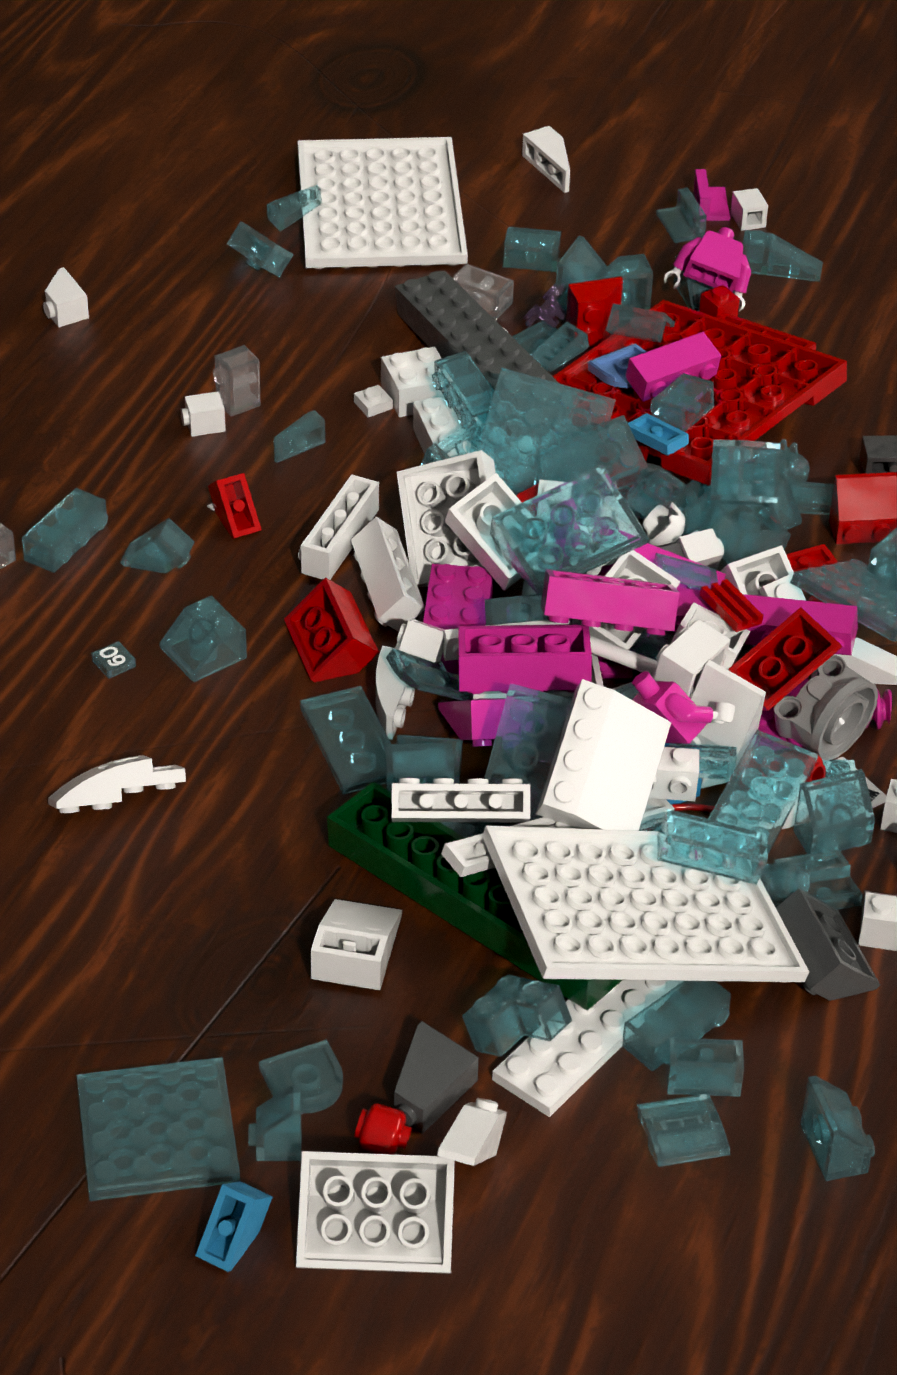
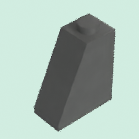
(433, 1077)

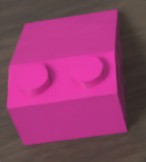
(474, 719)

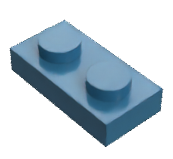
(658, 434)

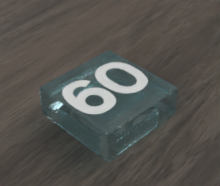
(113, 659)

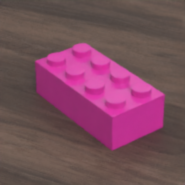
(457, 599)
(609, 600)
(524, 656)

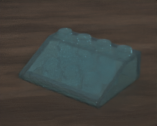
(567, 529)

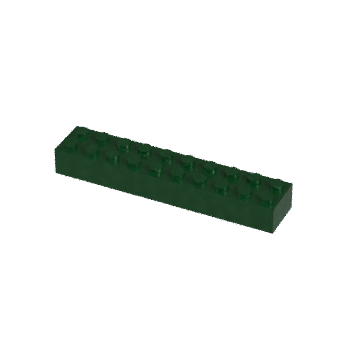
(412, 862)

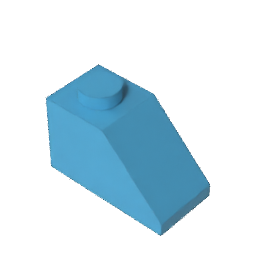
(233, 1224)

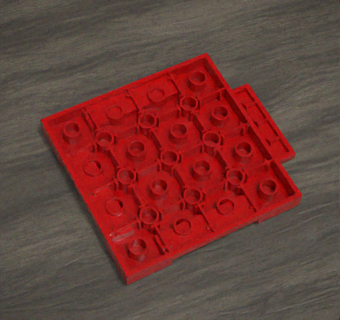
(756, 384)

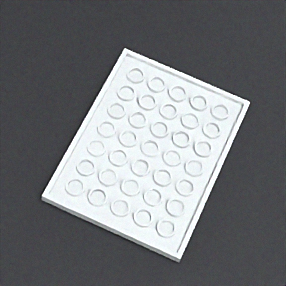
(382, 203)
(614, 912)

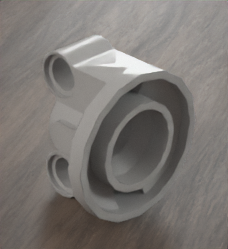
(828, 710)

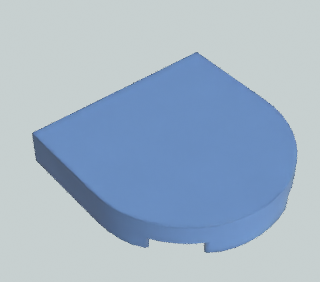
(614, 366)

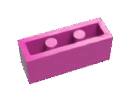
(660, 367)

